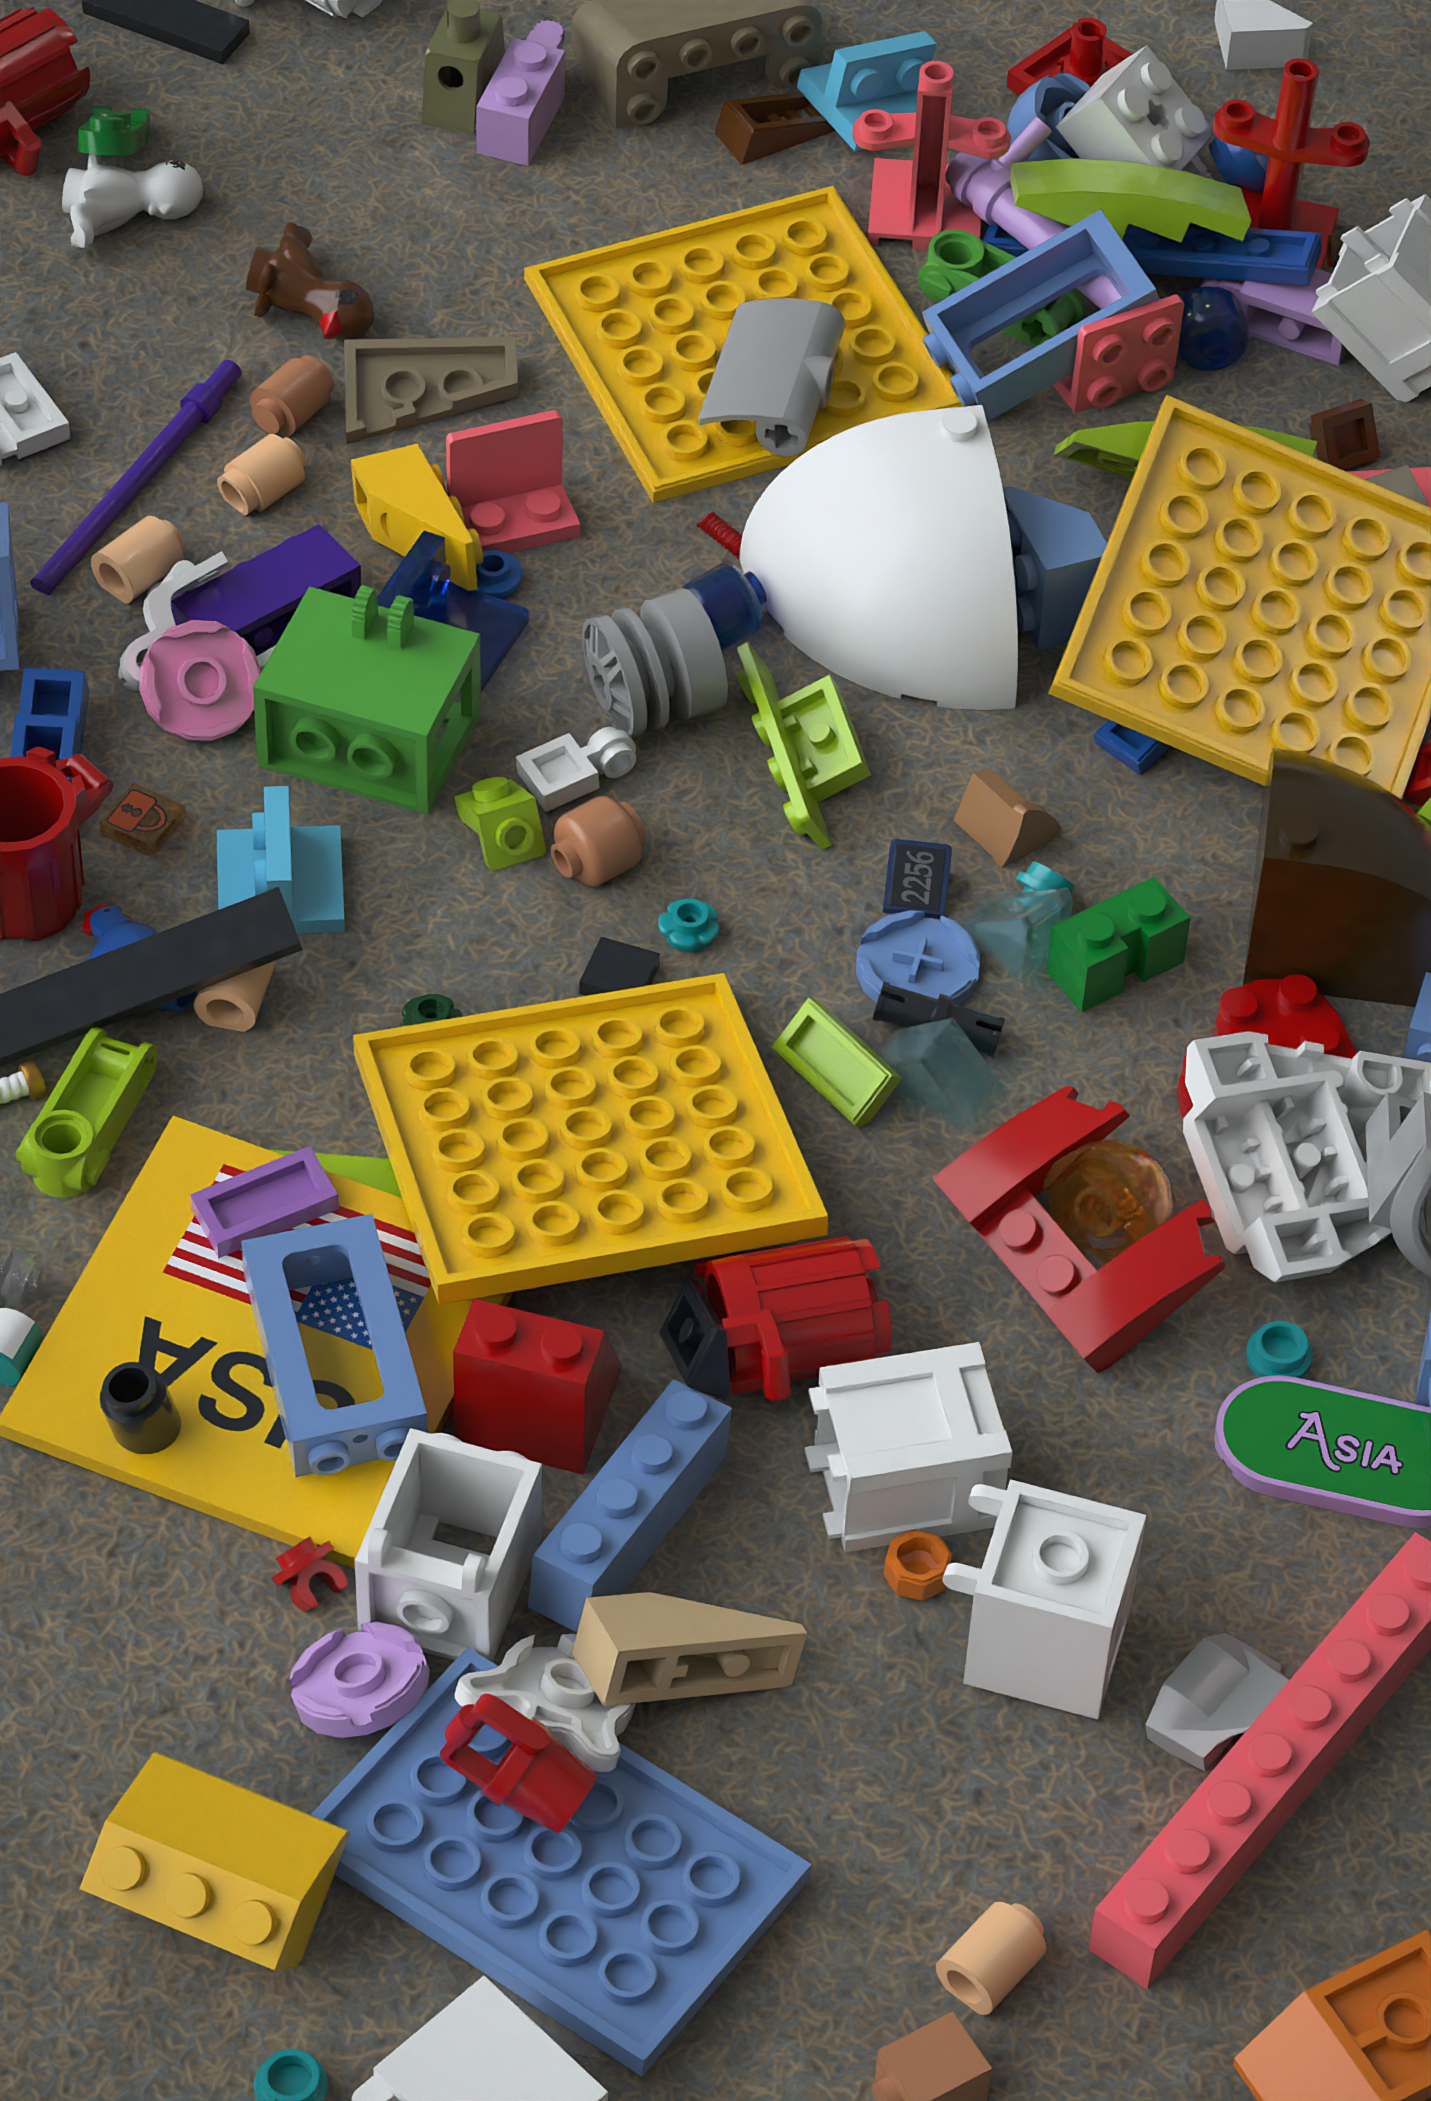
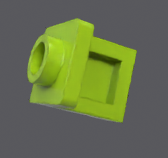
(504, 820)

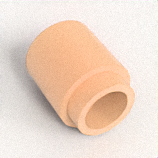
(262, 474)

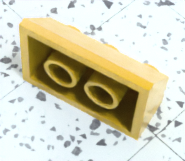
(216, 1862)

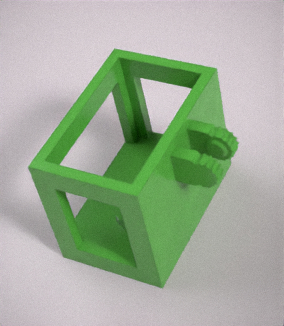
(362, 695)

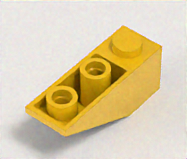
(402, 497)

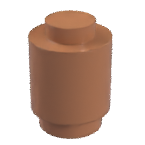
(291, 395)

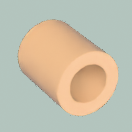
(138, 558)
(234, 1001)
(992, 1956)

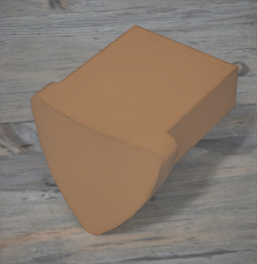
(1003, 819)

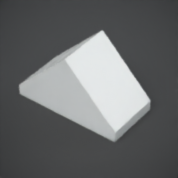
(1260, 34)

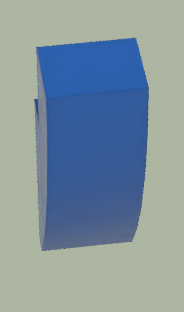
(51, 712)

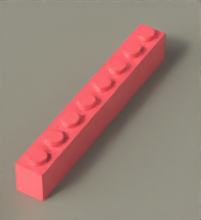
(1268, 1772)

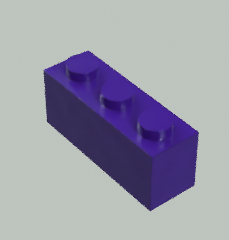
(264, 592)

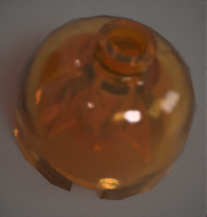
(1109, 1188)

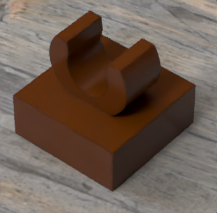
(1345, 434)

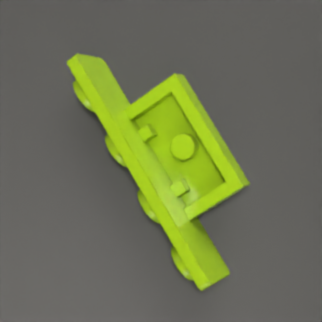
(810, 740)

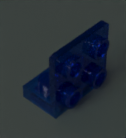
(426, 579)

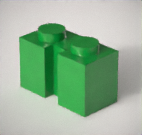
(1124, 935)

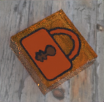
(142, 820)

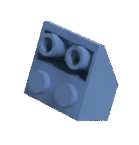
(1053, 563)

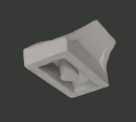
(1213, 1699)

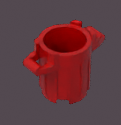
(35, 81)
(42, 839)
(796, 1311)

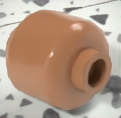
(598, 841)

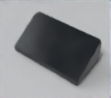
(698, 1342)

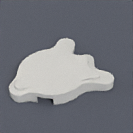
(556, 1692)

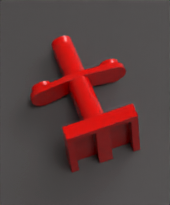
(1290, 145)

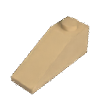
(681, 1648)

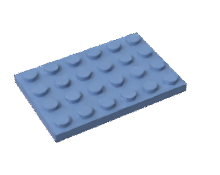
(599, 1926)

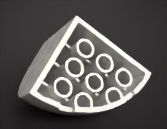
(896, 559)

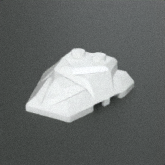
(1286, 1146)

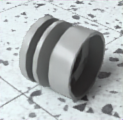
(655, 662)

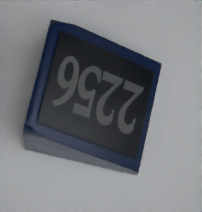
(917, 877)

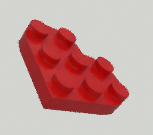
(1285, 1011)

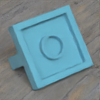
(867, 78)
(296, 859)

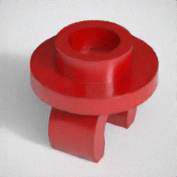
(301, 1564)

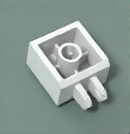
(1139, 118)

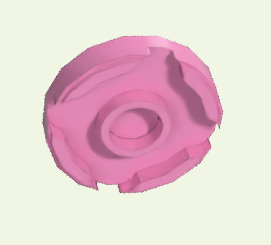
(199, 680)

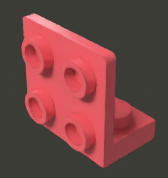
(1124, 355)
(512, 482)

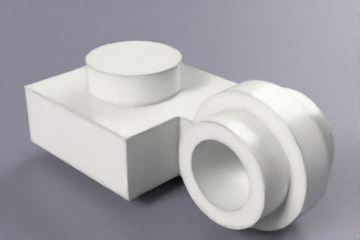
(565, 772)

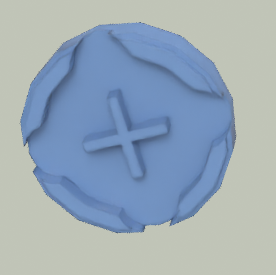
(918, 956)

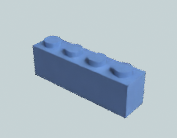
(630, 1504)

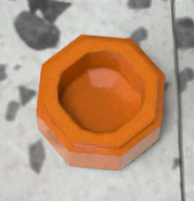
(917, 1564)

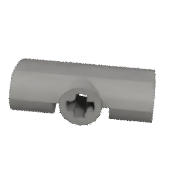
(776, 370)

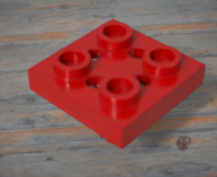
(1078, 51)

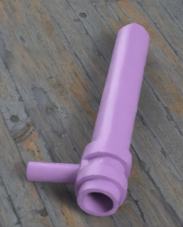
(988, 190)

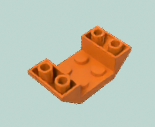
(1351, 2035)

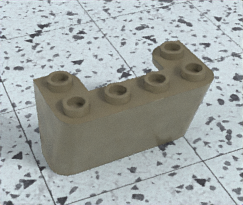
(639, 44)

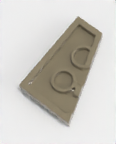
(423, 380)

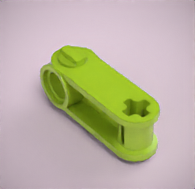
(86, 1114)

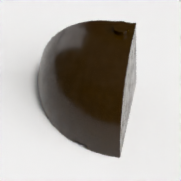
(1339, 884)

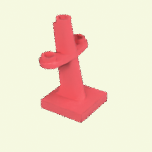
(912, 196)

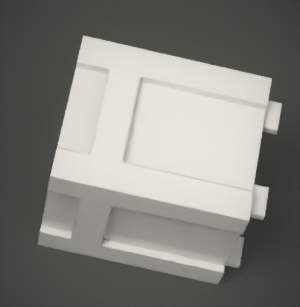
(1383, 298)
(907, 1444)

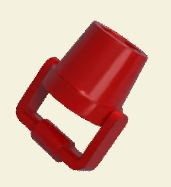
(535, 1774)

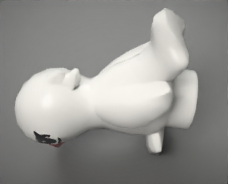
(112, 195)

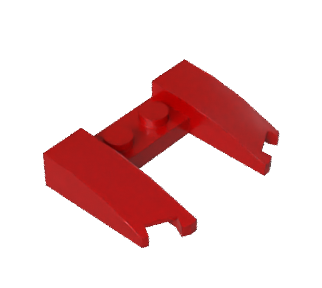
(1094, 1309)

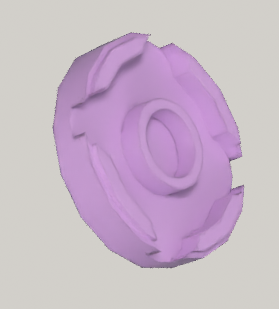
(359, 1680)

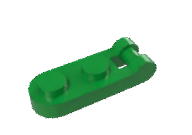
(114, 132)

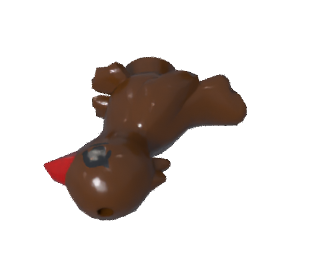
(295, 283)

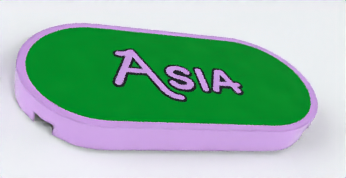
(1329, 1448)

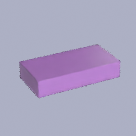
(264, 1201)

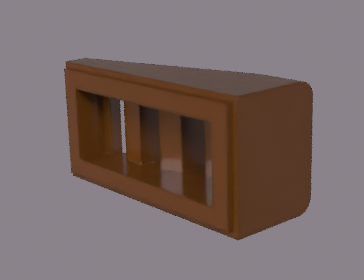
(754, 127)

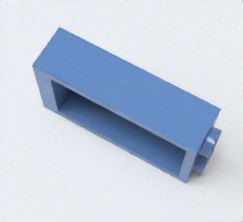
(1018, 290)
(318, 1437)

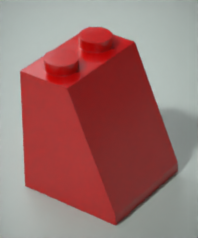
(532, 1385)

